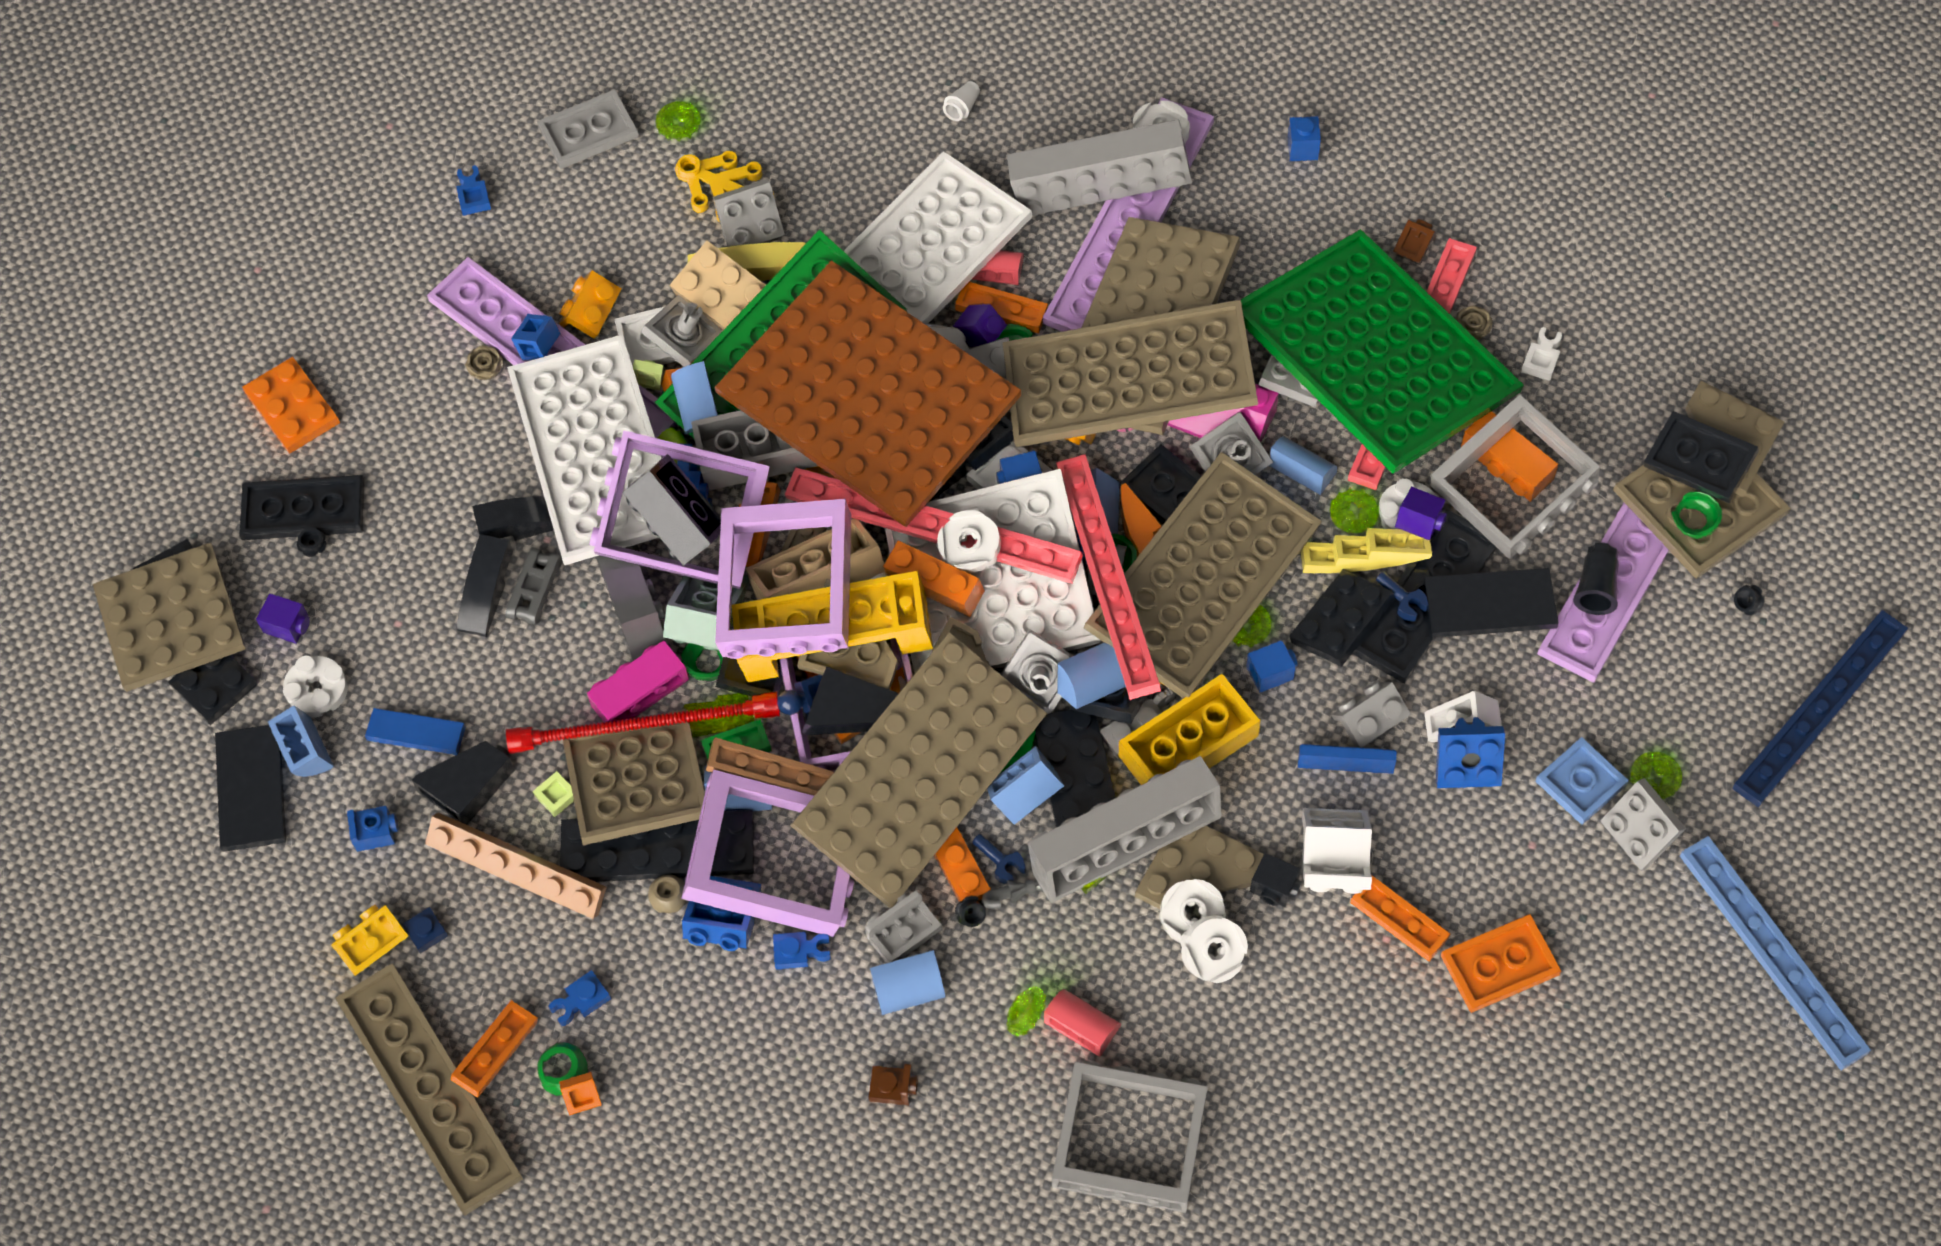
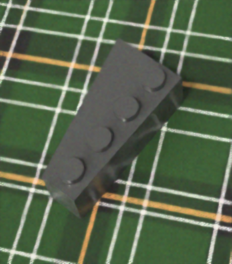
(633, 602)

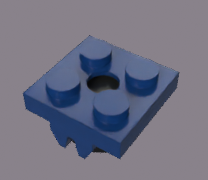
(1470, 755)

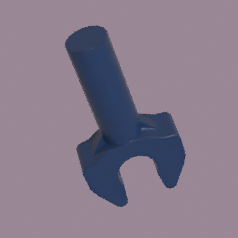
(1405, 598)
(1002, 861)

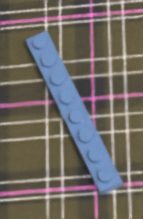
(1775, 953)

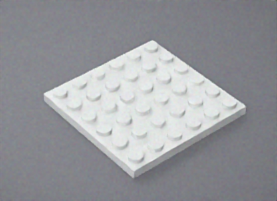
(1013, 596)

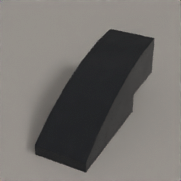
(513, 517)
(484, 585)

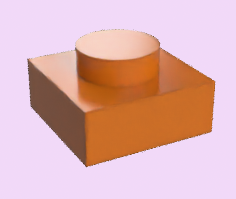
(580, 1093)

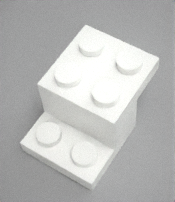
(1336, 849)

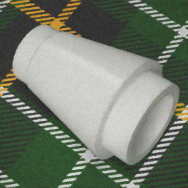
(961, 101)

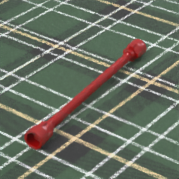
(525, 738)

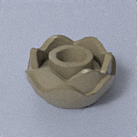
(1477, 316)
(484, 355)
(666, 903)

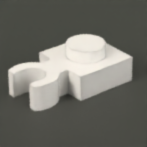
(1542, 356)

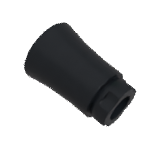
(1598, 581)

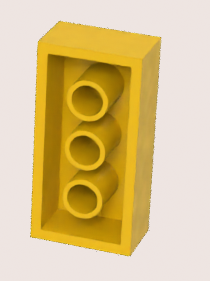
(1206, 725)

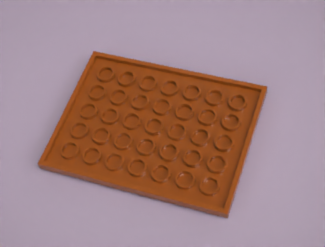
(868, 392)

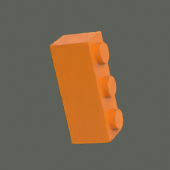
(1516, 461)
(940, 580)

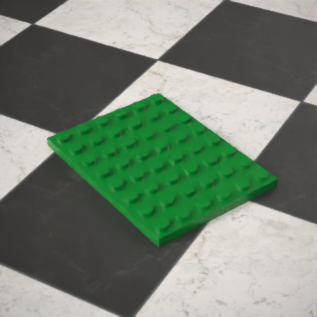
(1377, 350)

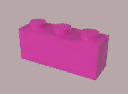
(638, 684)

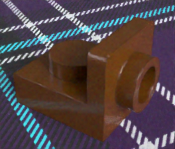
(1415, 241)
(892, 1084)

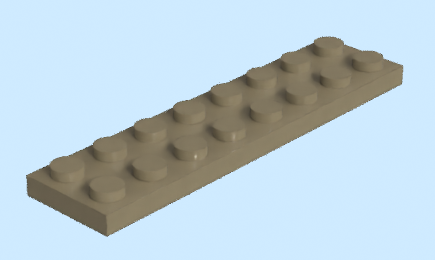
(420, 1080)

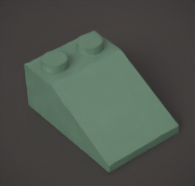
(693, 611)

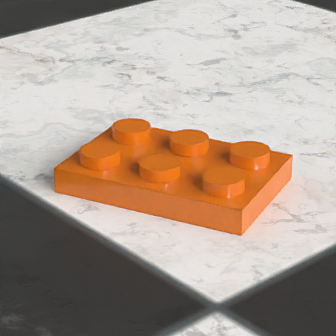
(291, 405)
(1500, 963)

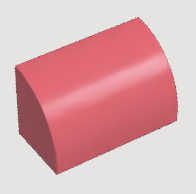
(1002, 268)
(1081, 1022)

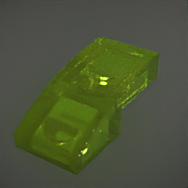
(722, 724)

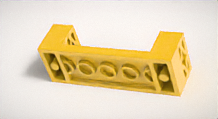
(877, 612)

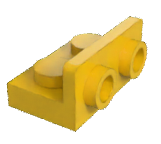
(368, 939)

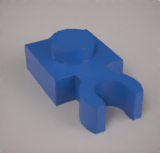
(472, 193)
(794, 949)
(583, 996)

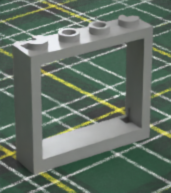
(1482, 441)
(1117, 1187)

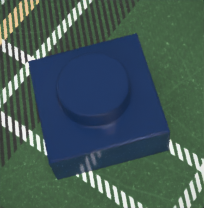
(424, 930)

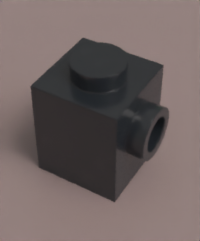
(1276, 881)

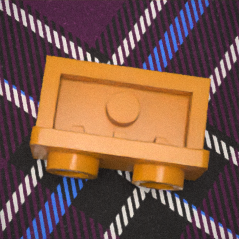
(590, 303)

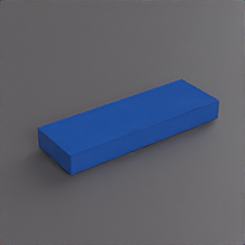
(415, 731)
(1346, 758)

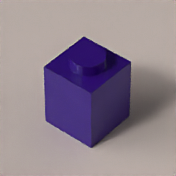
(980, 324)
(1421, 513)
(283, 618)

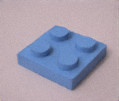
(1581, 781)

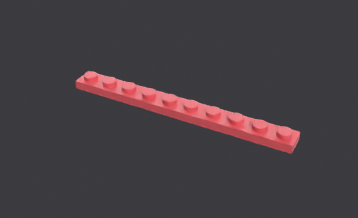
(1444, 289)
(1015, 550)
(1109, 579)

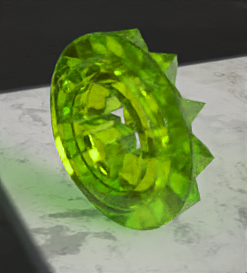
(683, 112)
(1346, 519)
(1259, 631)
(1663, 765)
(1025, 1011)

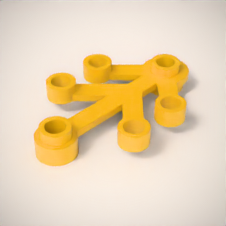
(718, 182)

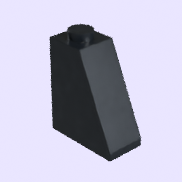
(845, 704)
(465, 780)

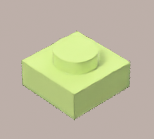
(648, 374)
(554, 794)

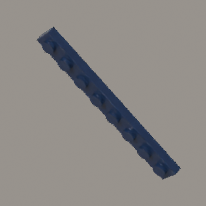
(1819, 709)

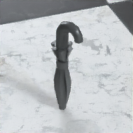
(1013, 890)

